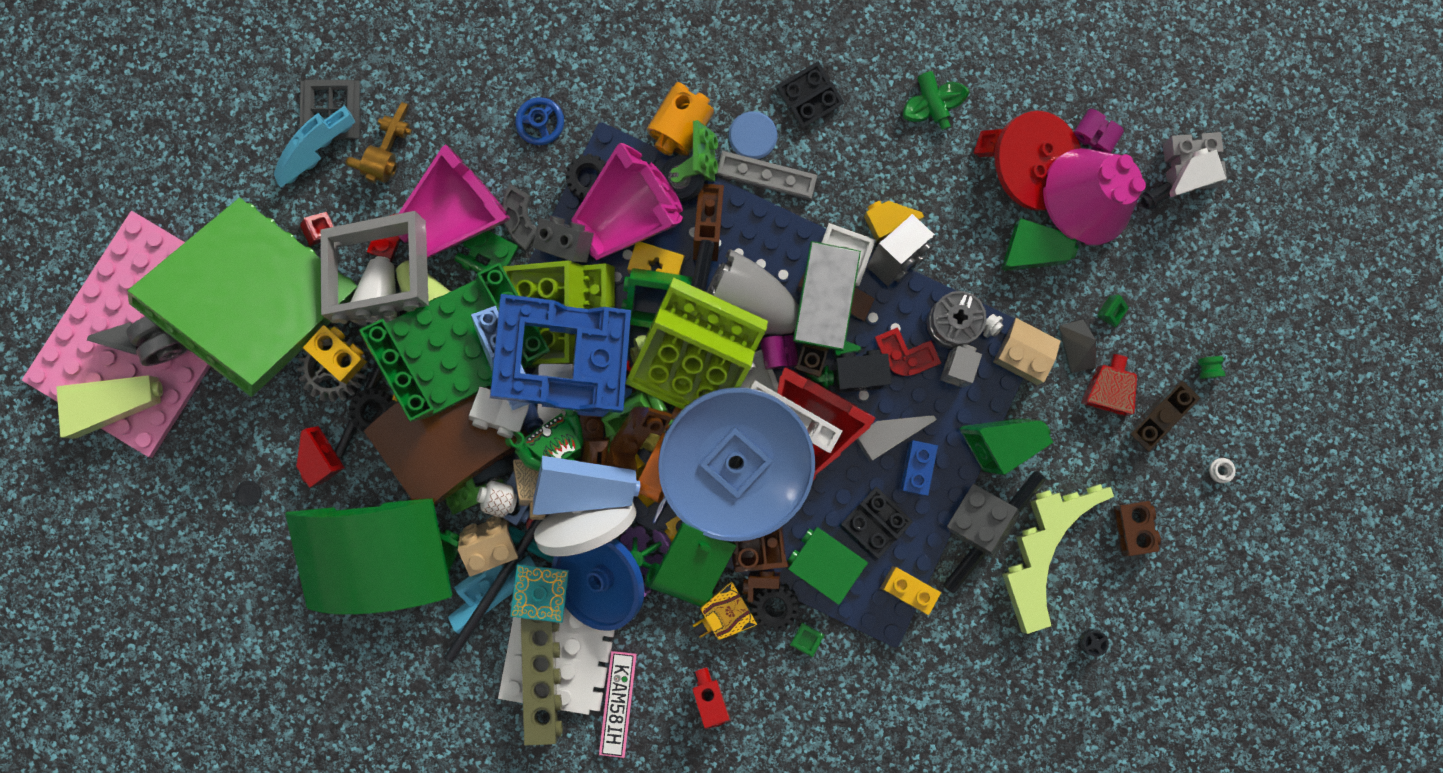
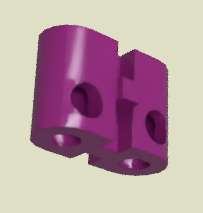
(1098, 131)
(779, 352)

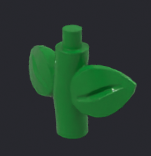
(935, 100)

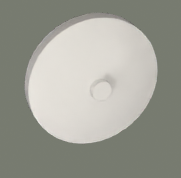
(581, 530)

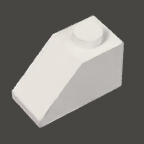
(1198, 172)

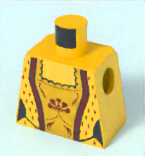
(725, 614)

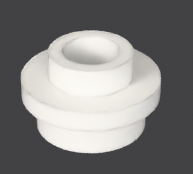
(993, 326)
(1229, 470)

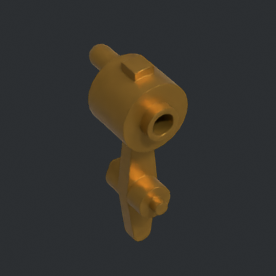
(379, 163)

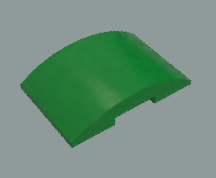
(369, 557)

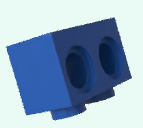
(918, 468)

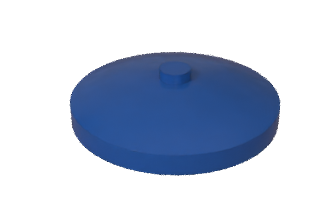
(603, 586)

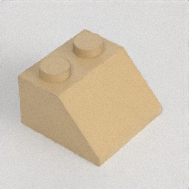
(1027, 352)

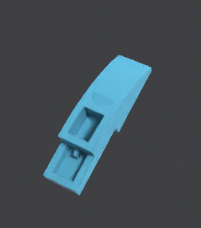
(303, 148)

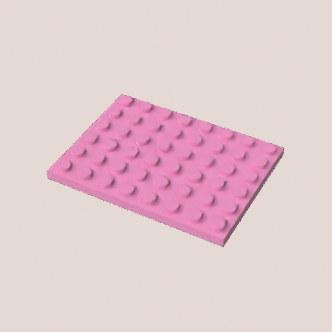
(102, 305)

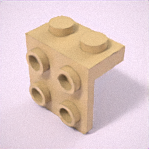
(486, 545)

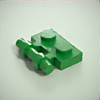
(489, 246)

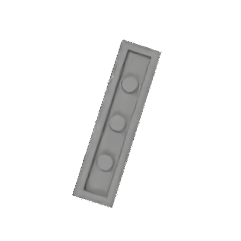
(766, 175)

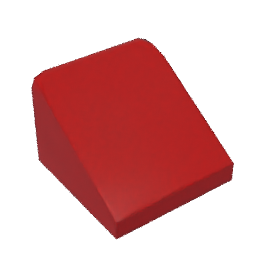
(312, 227)

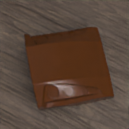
(760, 553)

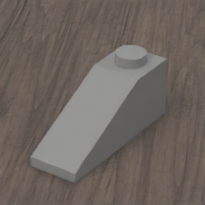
(889, 433)

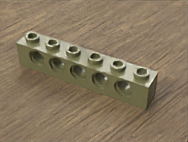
(535, 731)

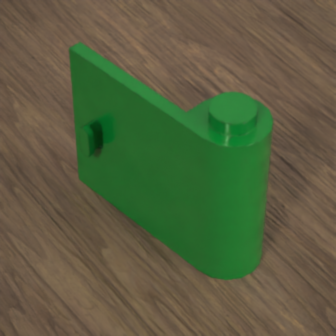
(690, 566)

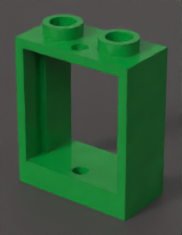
(647, 279)

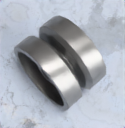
(153, 343)

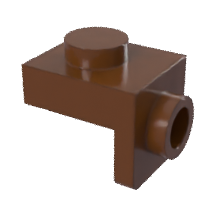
(761, 579)

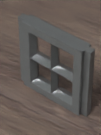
(352, 89)

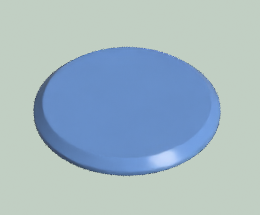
(753, 135)

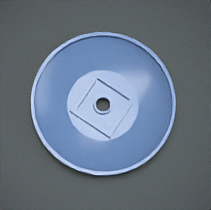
(745, 499)

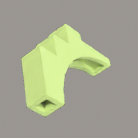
(1028, 583)

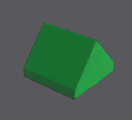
(1113, 310)

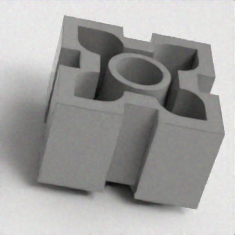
(1180, 149)

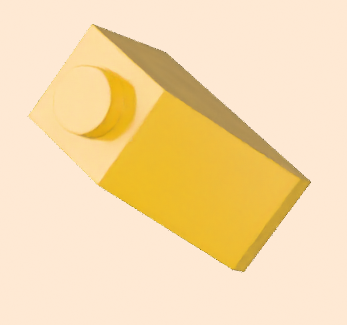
(886, 217)

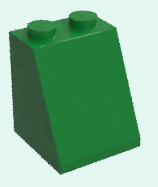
(1006, 443)

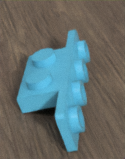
(475, 587)

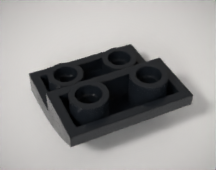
(809, 94)
(876, 523)

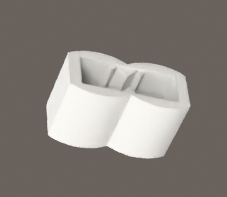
(496, 414)

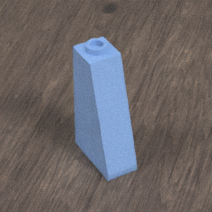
(582, 486)

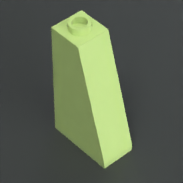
(101, 403)

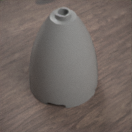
(755, 291)

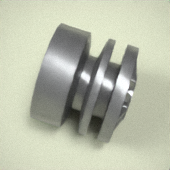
(944, 327)

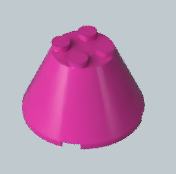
(1092, 194)

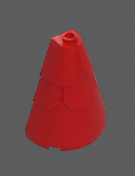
(828, 407)

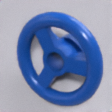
(535, 113)

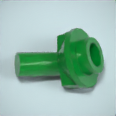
(826, 378)

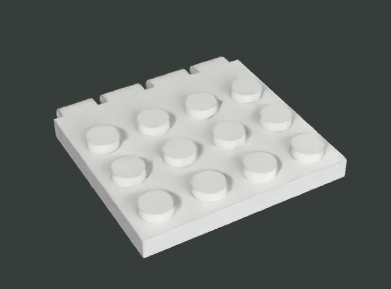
(579, 659)

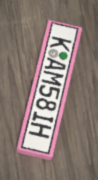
(617, 704)

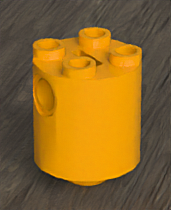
(674, 120)

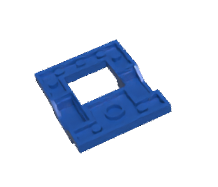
(597, 363)

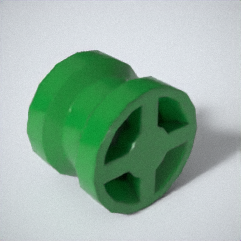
(1211, 367)

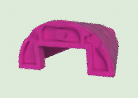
(627, 203)
(452, 204)

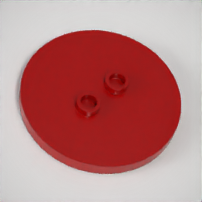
(1026, 152)

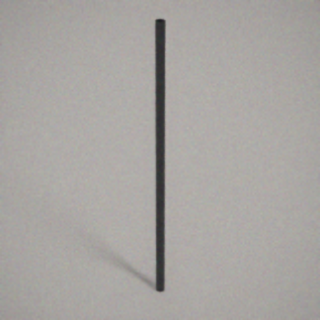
(492, 593)

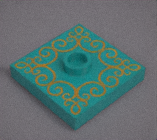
(539, 593)

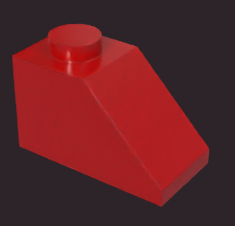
(316, 458)

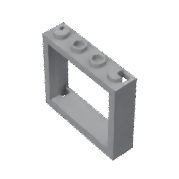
(369, 230)

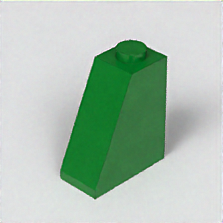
(1037, 246)

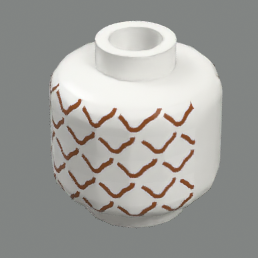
(497, 499)

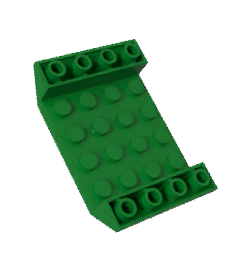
(435, 352)

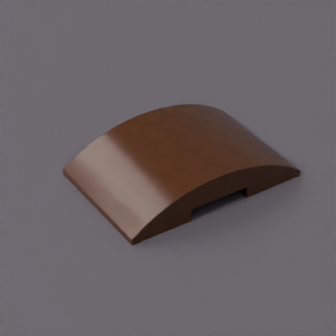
(437, 452)

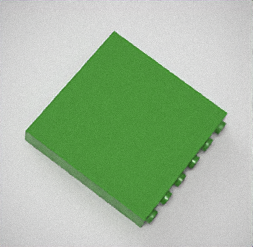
(239, 296)

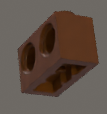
(1129, 529)

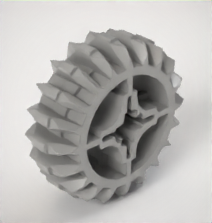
(323, 374)

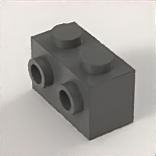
(563, 240)

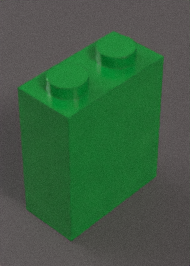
(826, 564)

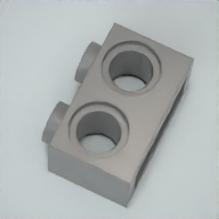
(961, 366)

